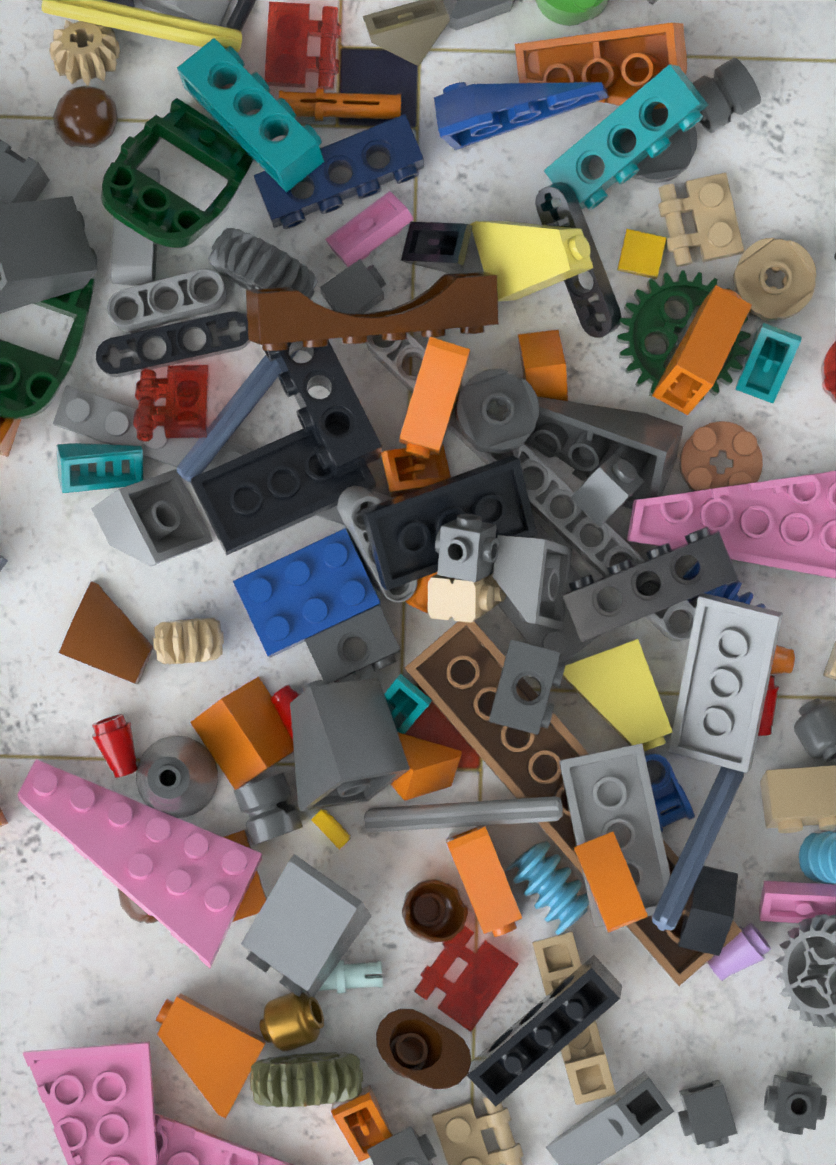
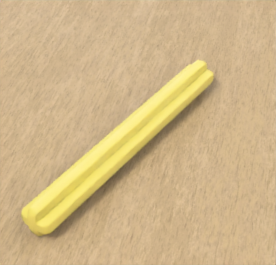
(143, 22)

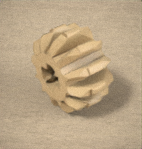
(84, 51)
(188, 641)

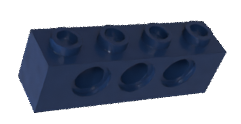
(390, 137)

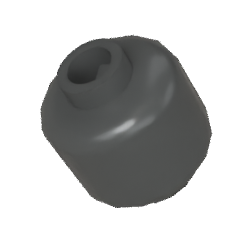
(818, 729)

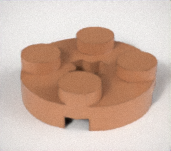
(707, 443)

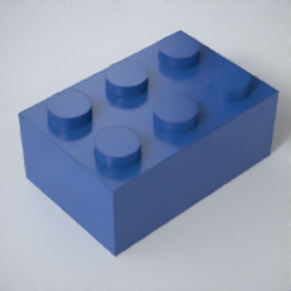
(306, 592)

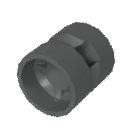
(727, 93)
(268, 808)

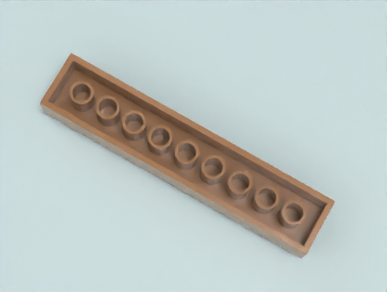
(461, 679)

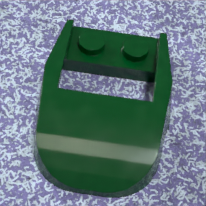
(153, 208)
(33, 379)

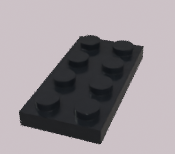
(272, 489)
(406, 527)

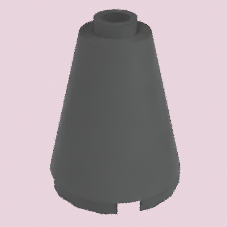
(194, 772)

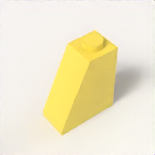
(529, 255)
(622, 693)

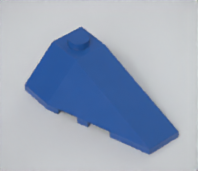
(489, 110)

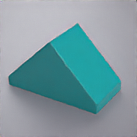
(767, 362)
(405, 703)

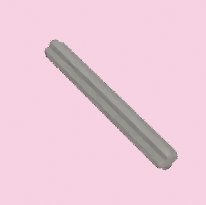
(464, 814)

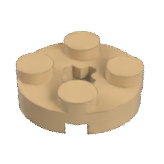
(778, 256)

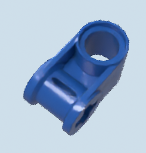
(668, 793)

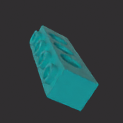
(684, 110)
(284, 160)

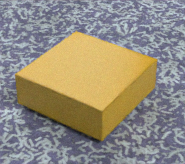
(641, 254)
(331, 828)

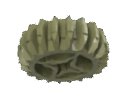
(306, 1079)

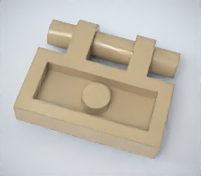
(712, 215)
(462, 1136)

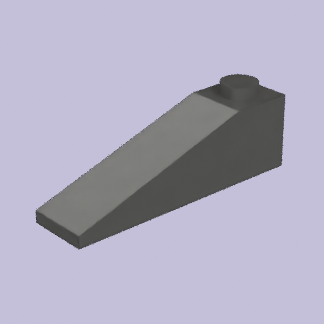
(591, 434)

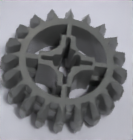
(258, 264)

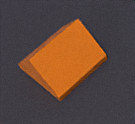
(244, 733)

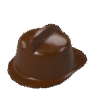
(422, 1049)

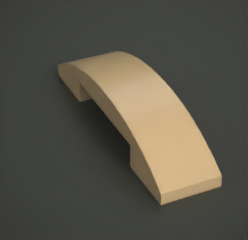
(584, 1055)

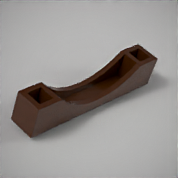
(453, 301)

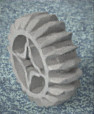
(805, 963)

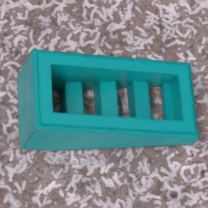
(87, 480)

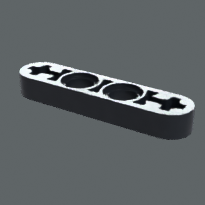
(579, 295)
(175, 349)

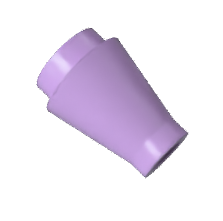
(740, 952)

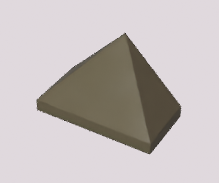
(408, 28)

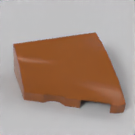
(106, 637)

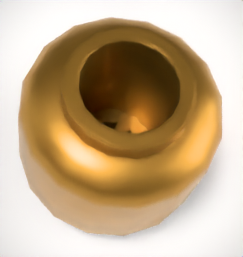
(292, 1021)

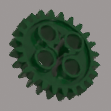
(651, 320)

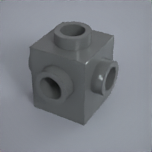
(467, 548)
(781, 1095)

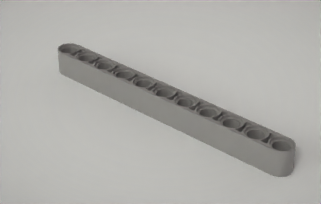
(552, 487)

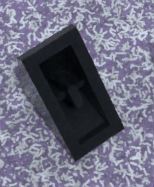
(437, 245)
(709, 911)

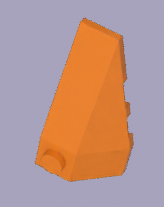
(617, 58)

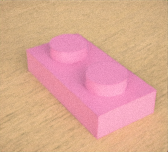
(369, 229)
(796, 901)

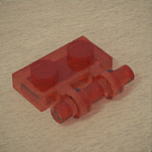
(288, 45)
(185, 407)
(477, 983)

